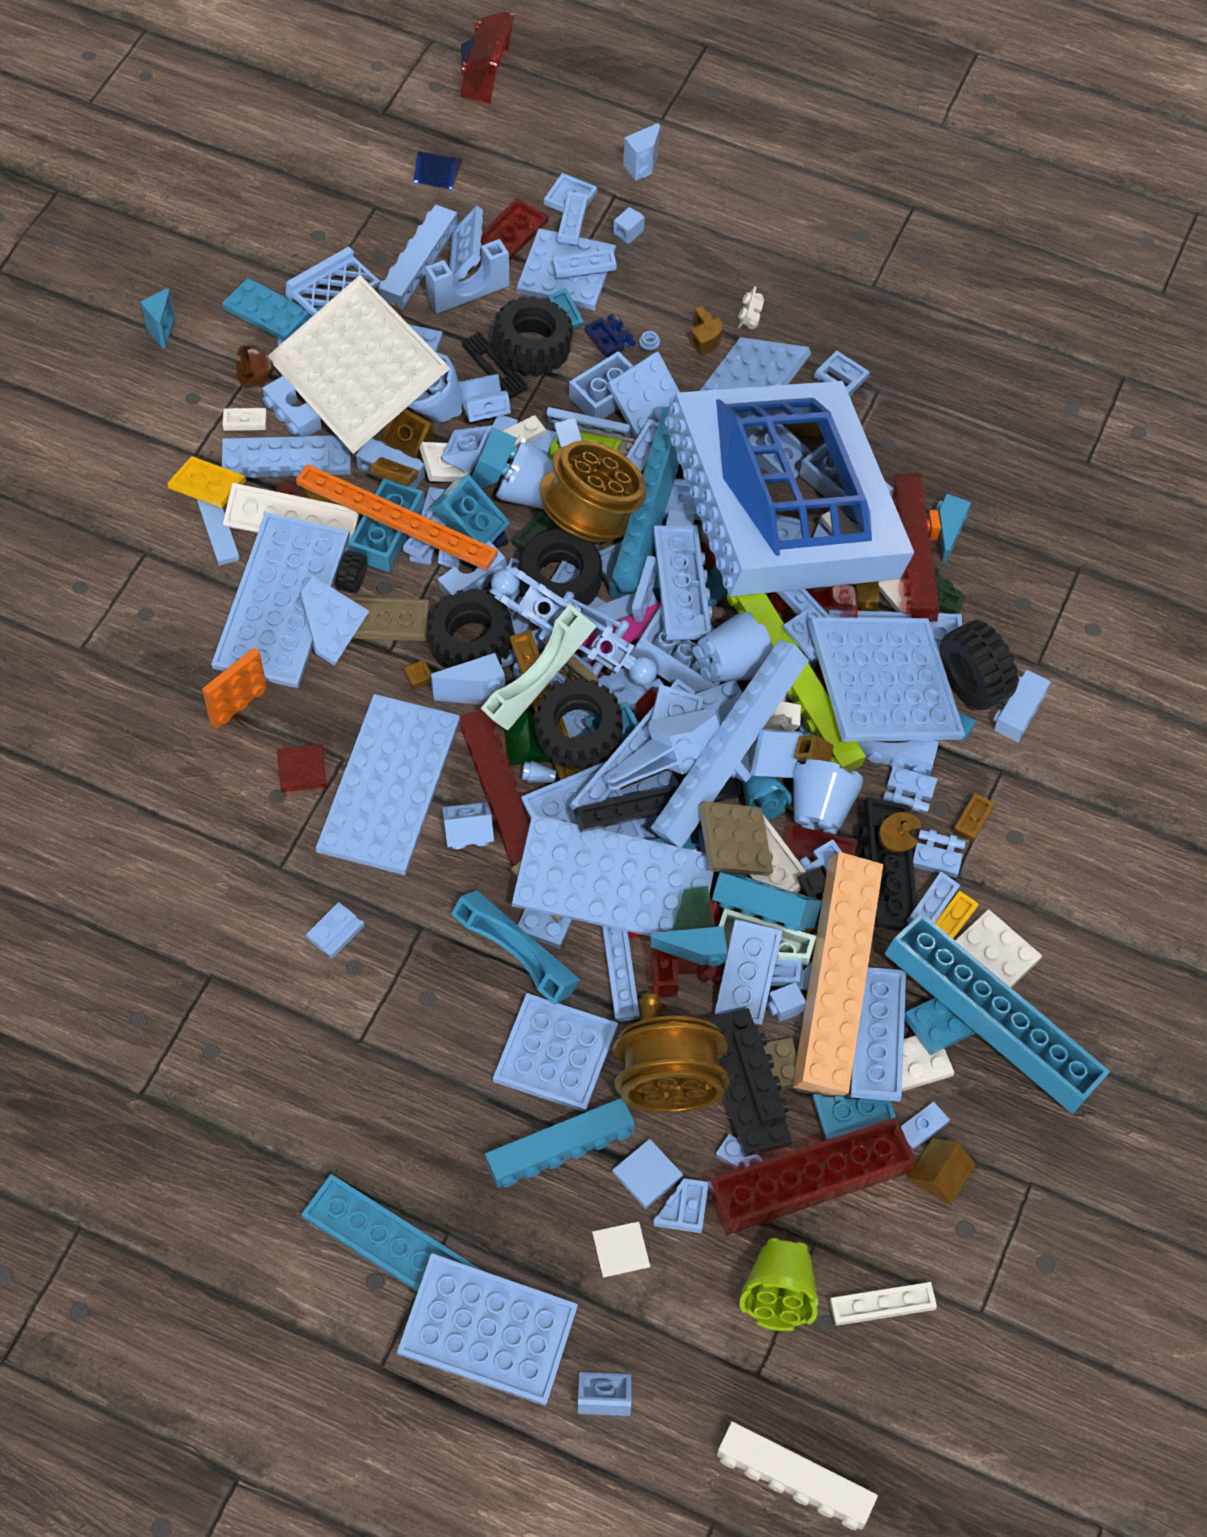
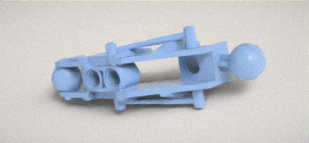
(506, 584)

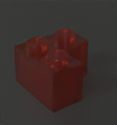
(665, 972)

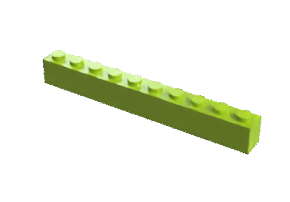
(807, 689)

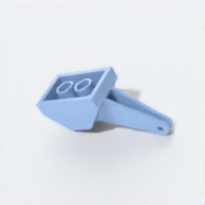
(674, 746)

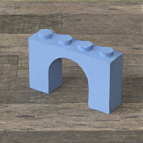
(490, 277)

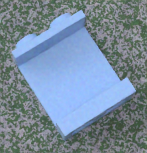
(484, 398)

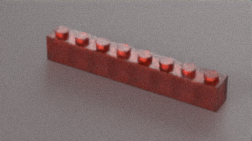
(919, 573)
(497, 783)

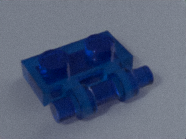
(604, 337)

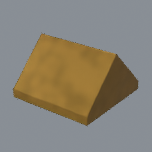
(407, 433)
(942, 1169)

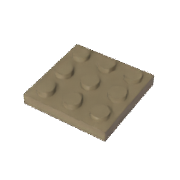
(735, 838)

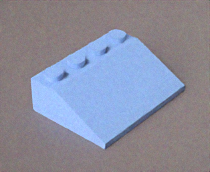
(672, 657)

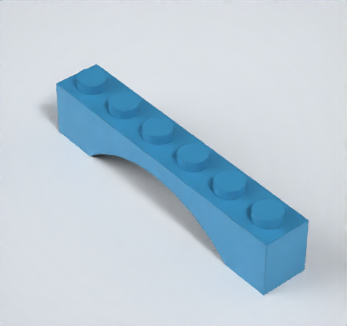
(547, 972)

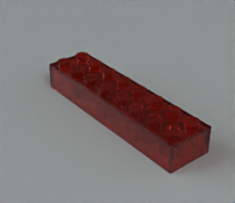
(811, 1175)

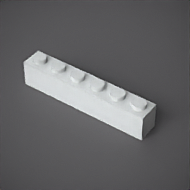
(796, 1476)

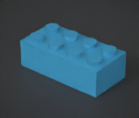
(378, 540)
(766, 900)

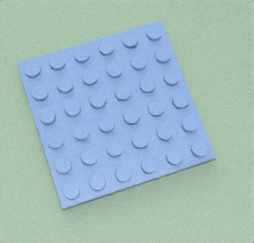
(885, 679)

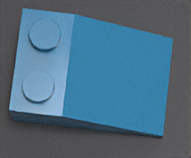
(494, 458)
(470, 511)

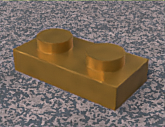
(394, 471)
(974, 817)

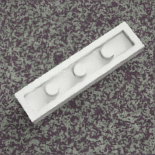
(883, 1303)

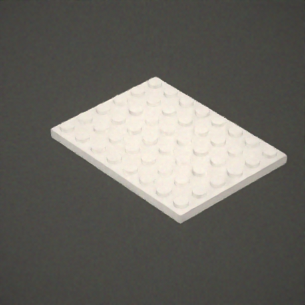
(358, 363)

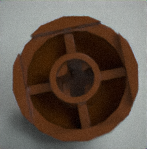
(254, 366)

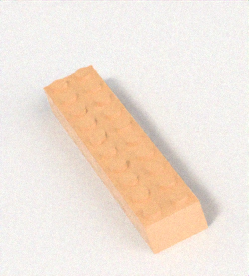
(838, 976)

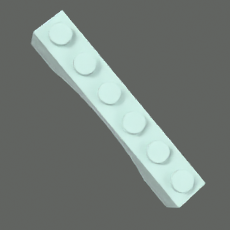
(512, 700)

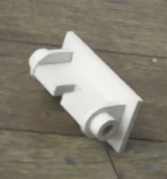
(747, 315)

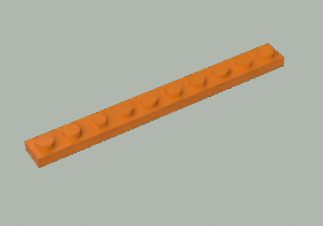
(397, 517)

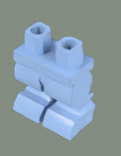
(625, 688)

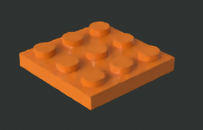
(234, 688)

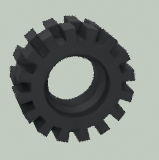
(352, 571)

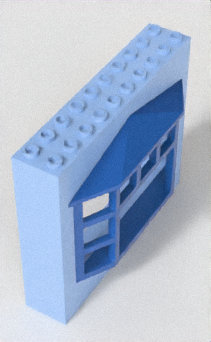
(738, 506)

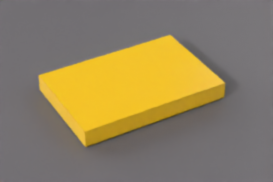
(205, 481)

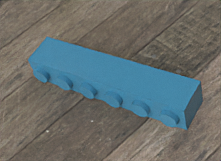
(559, 1143)

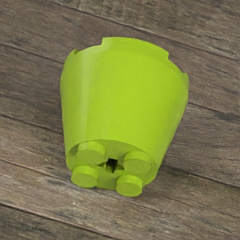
(781, 1287)

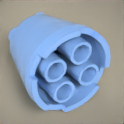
(441, 399)
(524, 476)
(733, 649)
(824, 794)

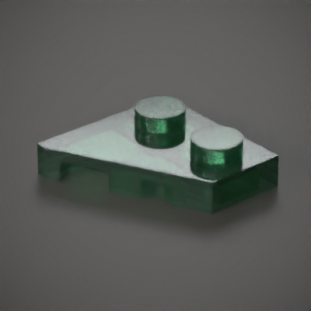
(949, 597)
(695, 910)

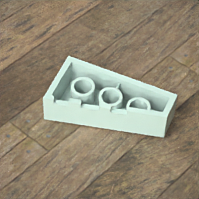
(792, 946)

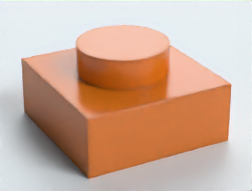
(933, 524)

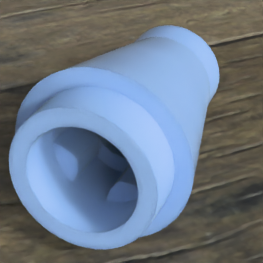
(537, 773)

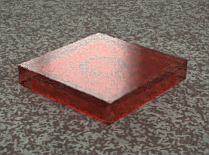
(301, 768)

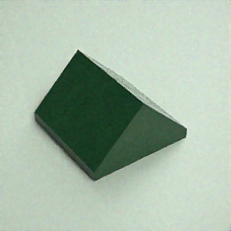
(523, 742)

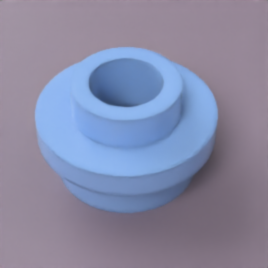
(649, 341)

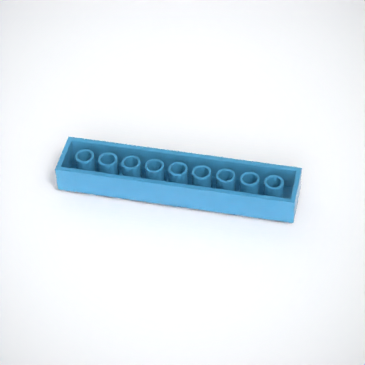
(997, 1013)

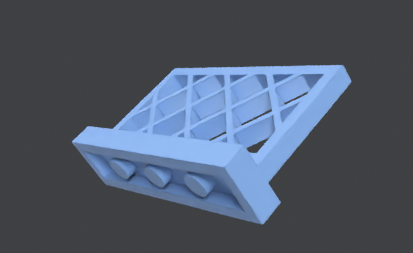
(322, 274)

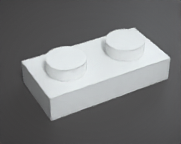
(244, 419)
(528, 429)

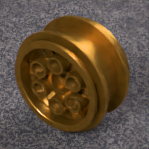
(592, 491)
(671, 1064)

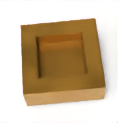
(418, 674)

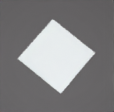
(621, 1249)

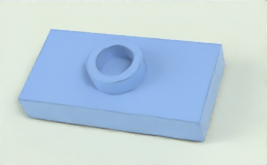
(924, 1125)

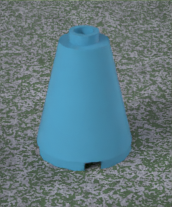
(767, 794)

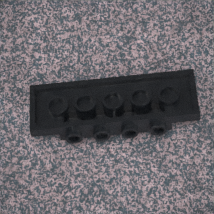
(897, 885)
(752, 1091)

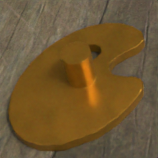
(896, 836)

